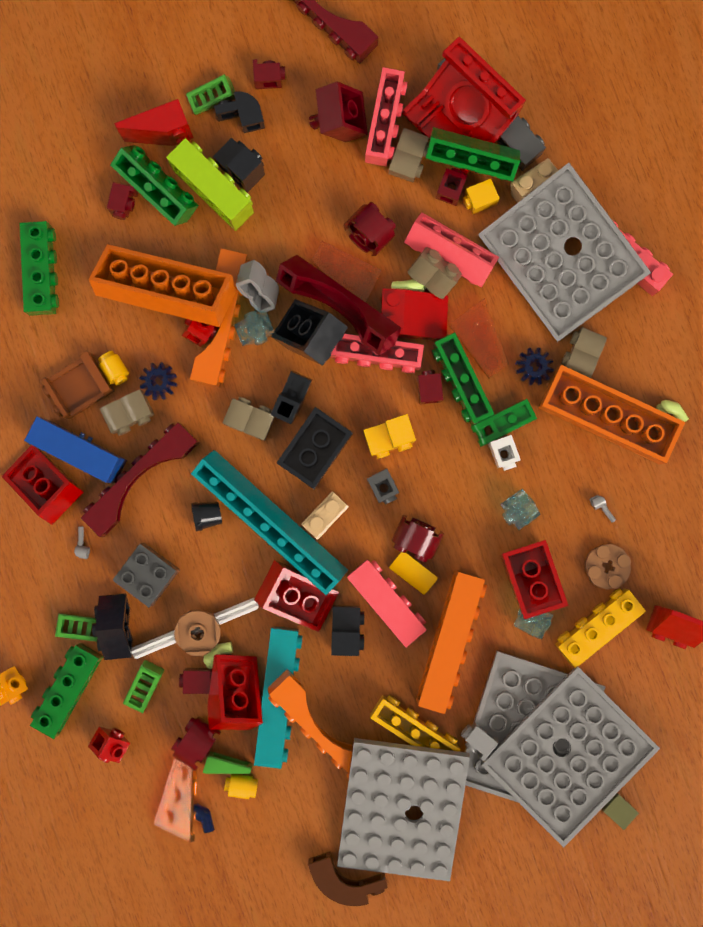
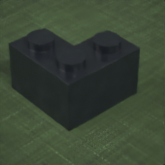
(240, 163)
(112, 627)
(346, 630)

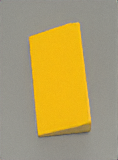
(413, 572)

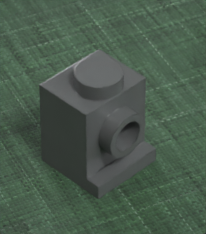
(383, 478)

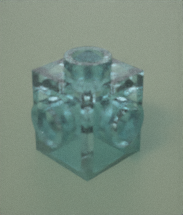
(254, 328)
(519, 509)
(535, 625)

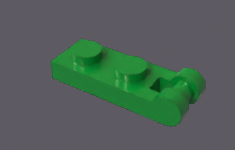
(504, 422)

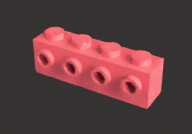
(384, 117)
(470, 258)
(660, 271)
(401, 355)
(386, 602)

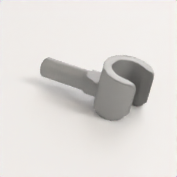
(599, 502)
(80, 550)

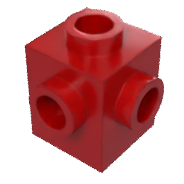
(198, 332)
(109, 744)

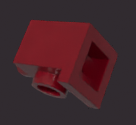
(268, 74)
(455, 177)
(121, 200)

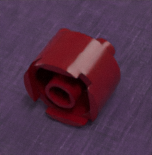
(370, 229)
(417, 538)
(195, 743)

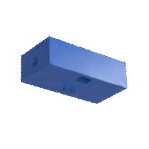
(75, 450)

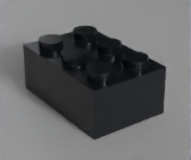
(309, 332)
(314, 448)

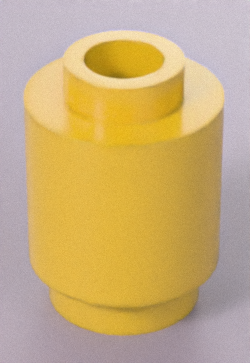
(113, 368)
(241, 786)

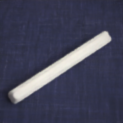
(169, 638)

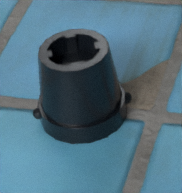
(206, 515)

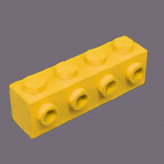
(599, 627)
(409, 727)

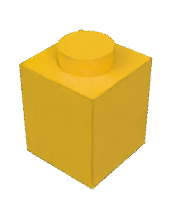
(480, 196)

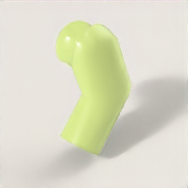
(408, 285)
(673, 408)
(222, 648)

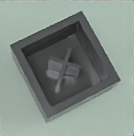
(146, 574)

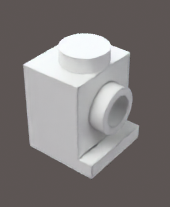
(507, 444)

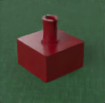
(340, 112)

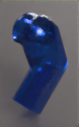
(204, 816)

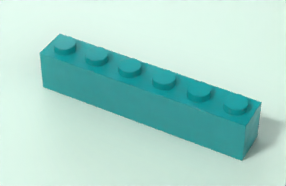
(274, 729)

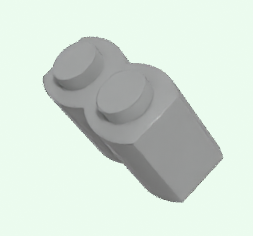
(257, 286)

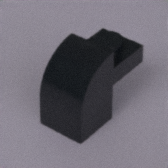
(244, 107)
(292, 397)

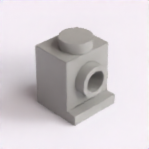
(479, 740)

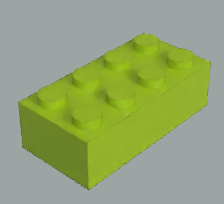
(210, 184)

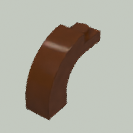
(341, 889)

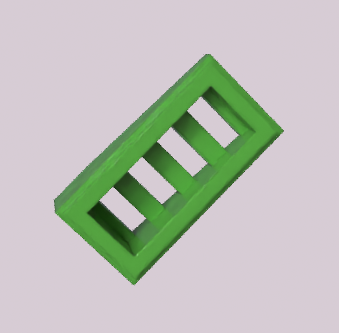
(208, 87)
(60, 624)
(149, 673)
(223, 764)

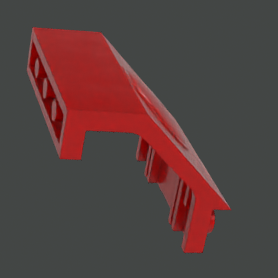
(465, 98)

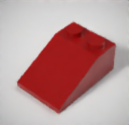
(157, 126)
(416, 312)
(42, 484)
(534, 579)
(294, 597)
(675, 626)
(234, 693)

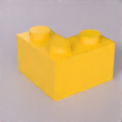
(389, 436)

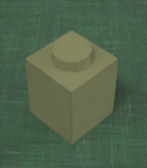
(620, 811)

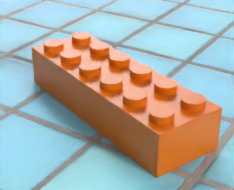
(163, 285)
(611, 415)
(450, 641)

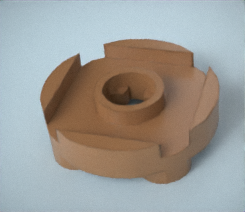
(621, 566)
(207, 640)

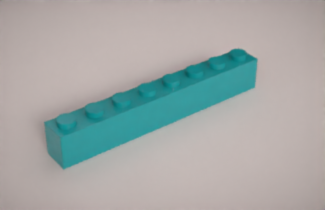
(269, 522)

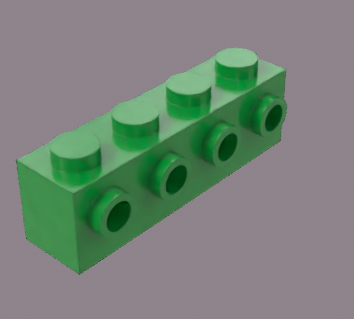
(473, 154)
(154, 184)
(38, 268)
(463, 379)
(66, 690)

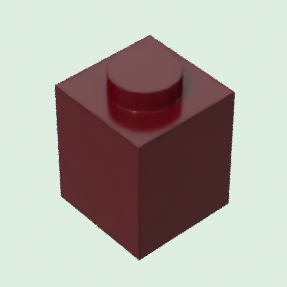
(430, 387)
(195, 680)

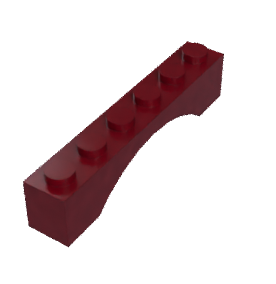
(351, 35)
(304, 279)
(107, 510)

